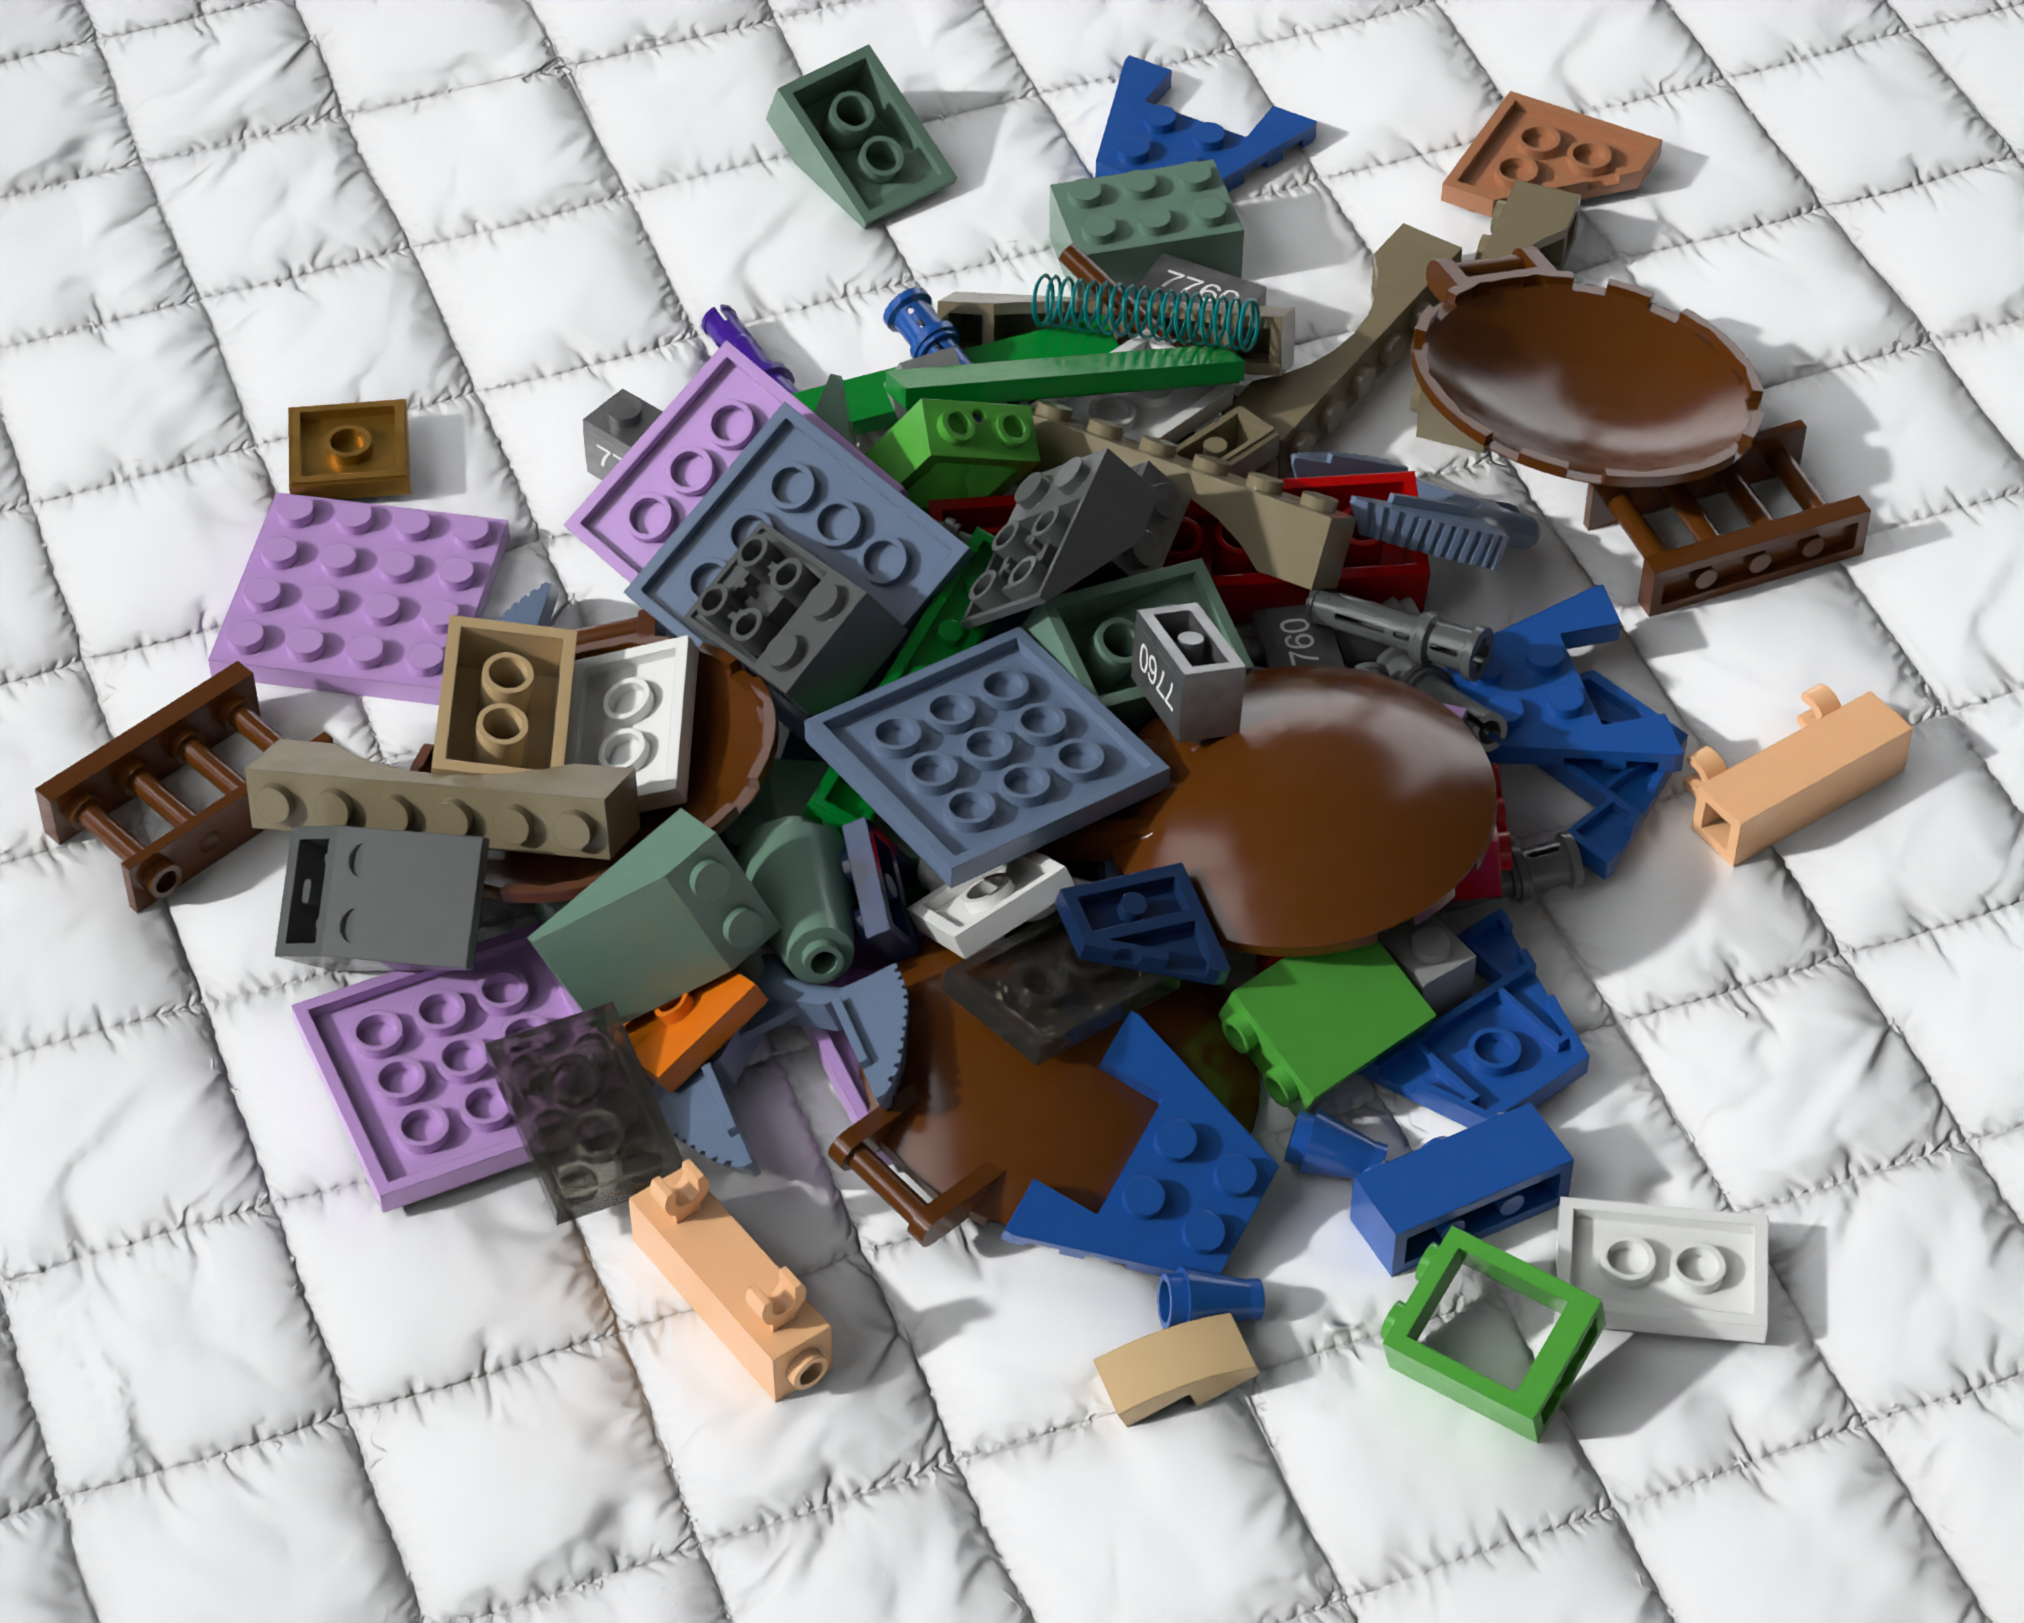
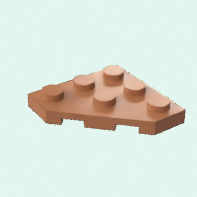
(1550, 149)

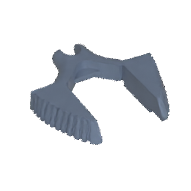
(1435, 522)
(869, 1011)

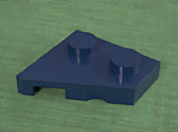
(879, 876)
(1144, 924)

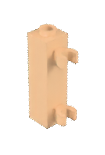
(1798, 778)
(732, 1282)

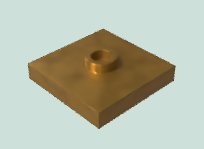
(349, 450)

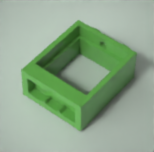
(948, 455)
(1552, 1371)

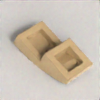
(1185, 1359)

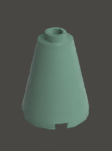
(805, 887)

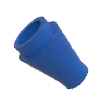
(1330, 1147)
(1202, 1293)

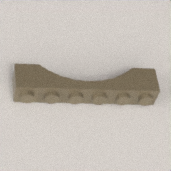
(1528, 218)
(996, 316)
(1317, 396)
(1281, 533)
(541, 811)

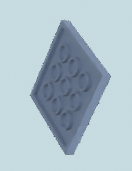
(823, 503)
(986, 756)

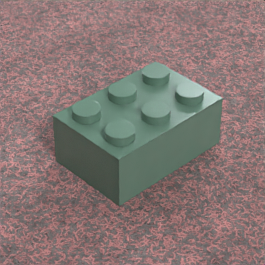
(1140, 214)

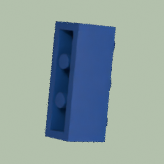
(1470, 1180)

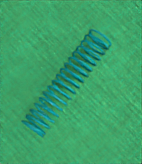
(1148, 317)

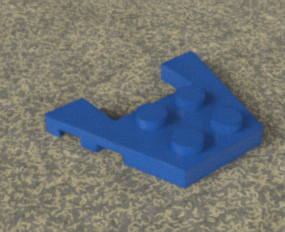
(1155, 136)
(1545, 701)
(1619, 796)
(1494, 1048)
(1182, 1187)

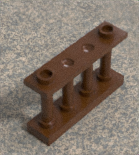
(1742, 557)
(138, 762)

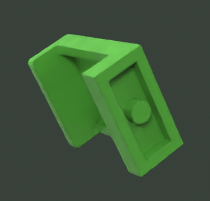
(1322, 1020)

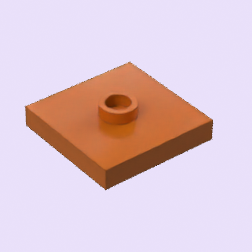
(691, 1028)

